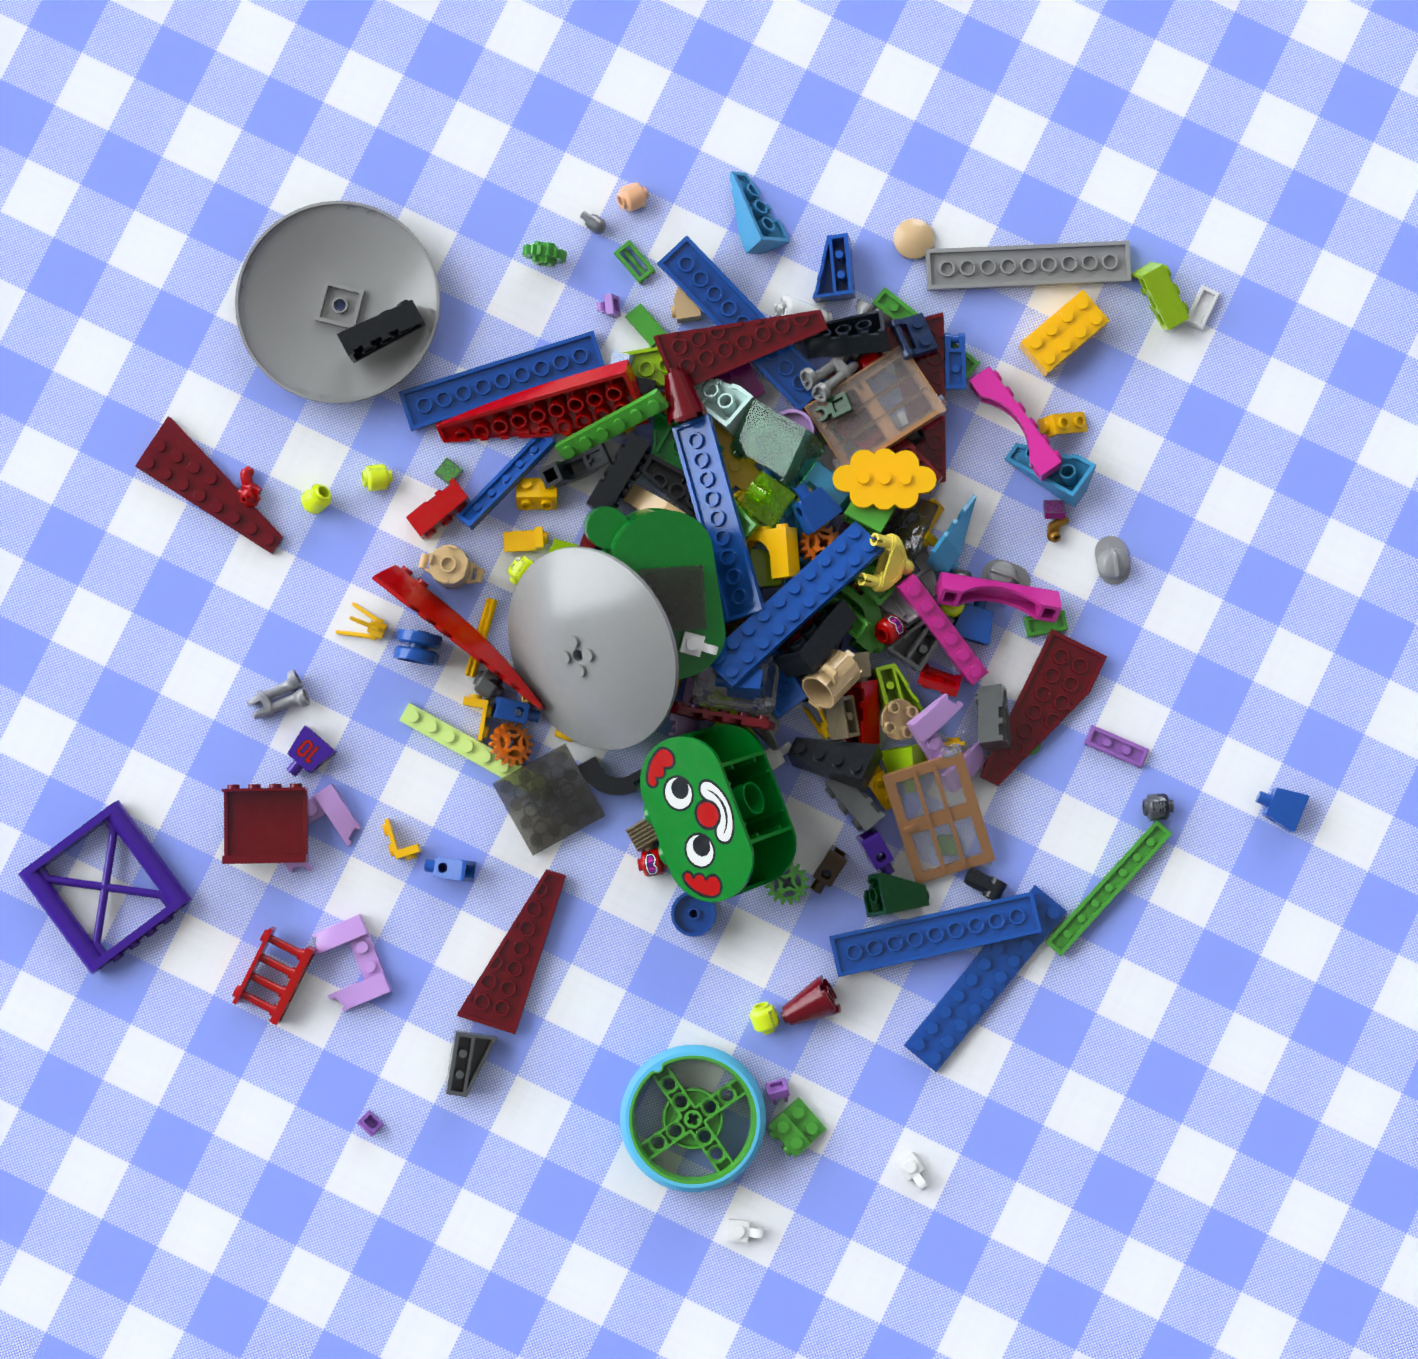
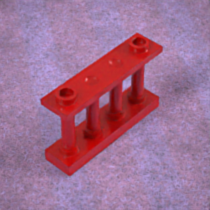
(295, 975)

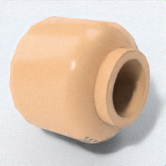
(632, 197)

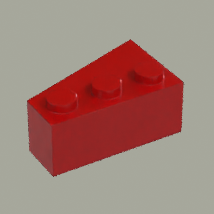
(438, 510)
(867, 710)

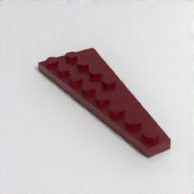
(188, 471)

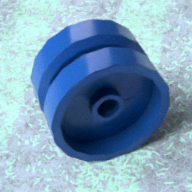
(418, 645)
(685, 923)

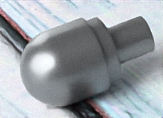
(593, 222)

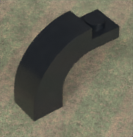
(573, 469)
(605, 783)

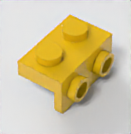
(534, 496)

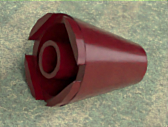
(682, 398)
(811, 1003)

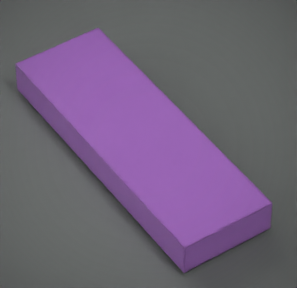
(1116, 746)

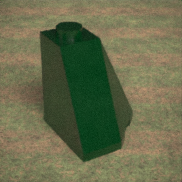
(893, 894)

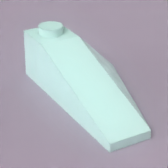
(724, 403)

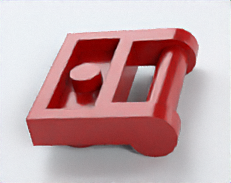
(939, 680)

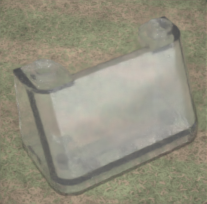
(706, 694)

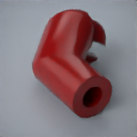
(246, 477)

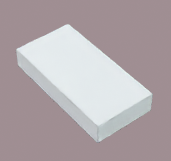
(1202, 307)

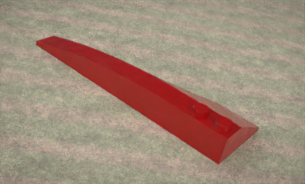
(548, 408)
(452, 625)

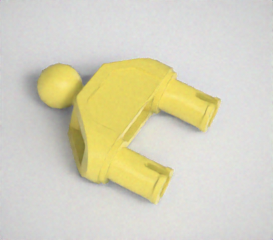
(891, 563)

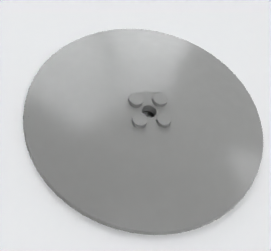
(310, 264)
(626, 642)

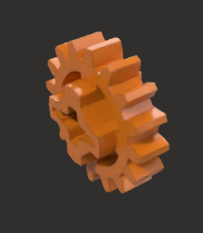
(821, 536)
(519, 748)

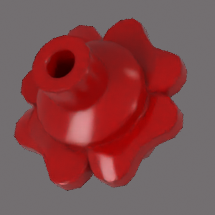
(249, 495)

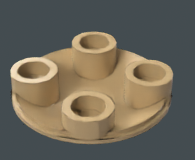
(913, 238)
(895, 717)

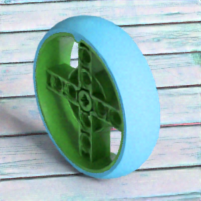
(644, 1152)

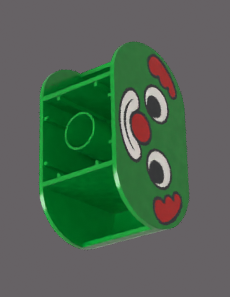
(717, 812)

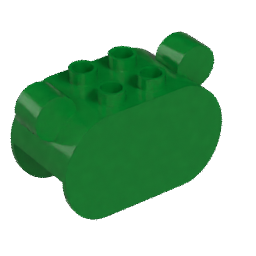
(664, 540)

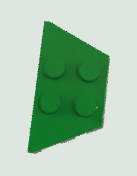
(664, 441)

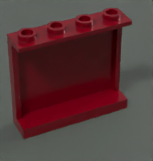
(265, 824)

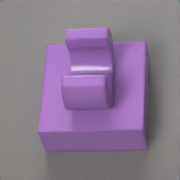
(610, 306)
(777, 1090)

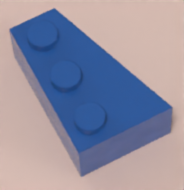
(836, 272)

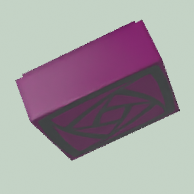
(1054, 509)

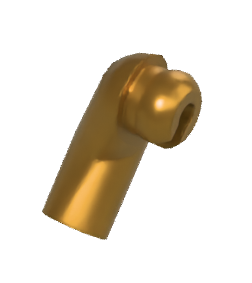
(1053, 529)

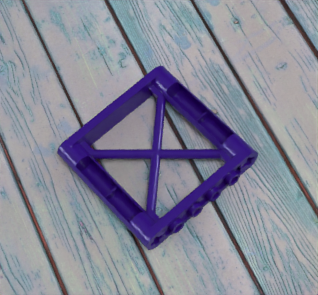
(170, 890)

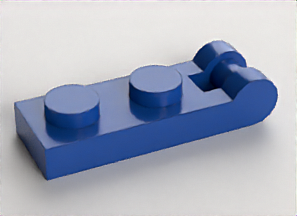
(955, 362)

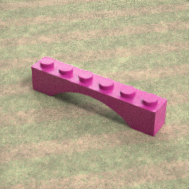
(991, 391)
(961, 589)
(943, 630)

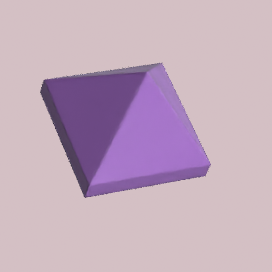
(370, 1123)

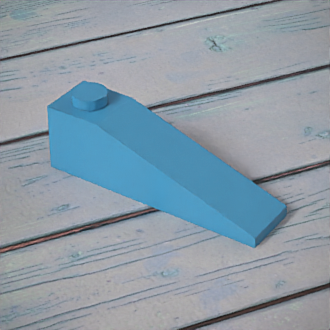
(755, 223)
(1067, 483)
(949, 547)

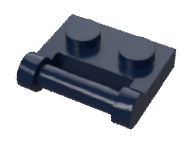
(918, 333)

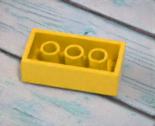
(1063, 333)

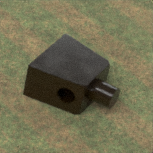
(834, 862)

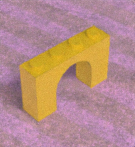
(782, 547)

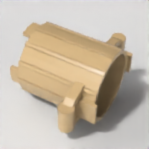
(451, 567)
(832, 680)

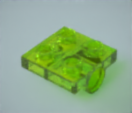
(767, 499)

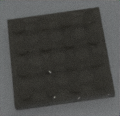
(549, 799)

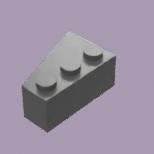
(915, 646)
(993, 718)
(855, 803)
(466, 1060)

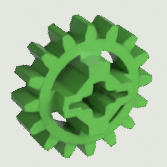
(544, 254)
(798, 890)

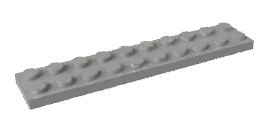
(1028, 265)

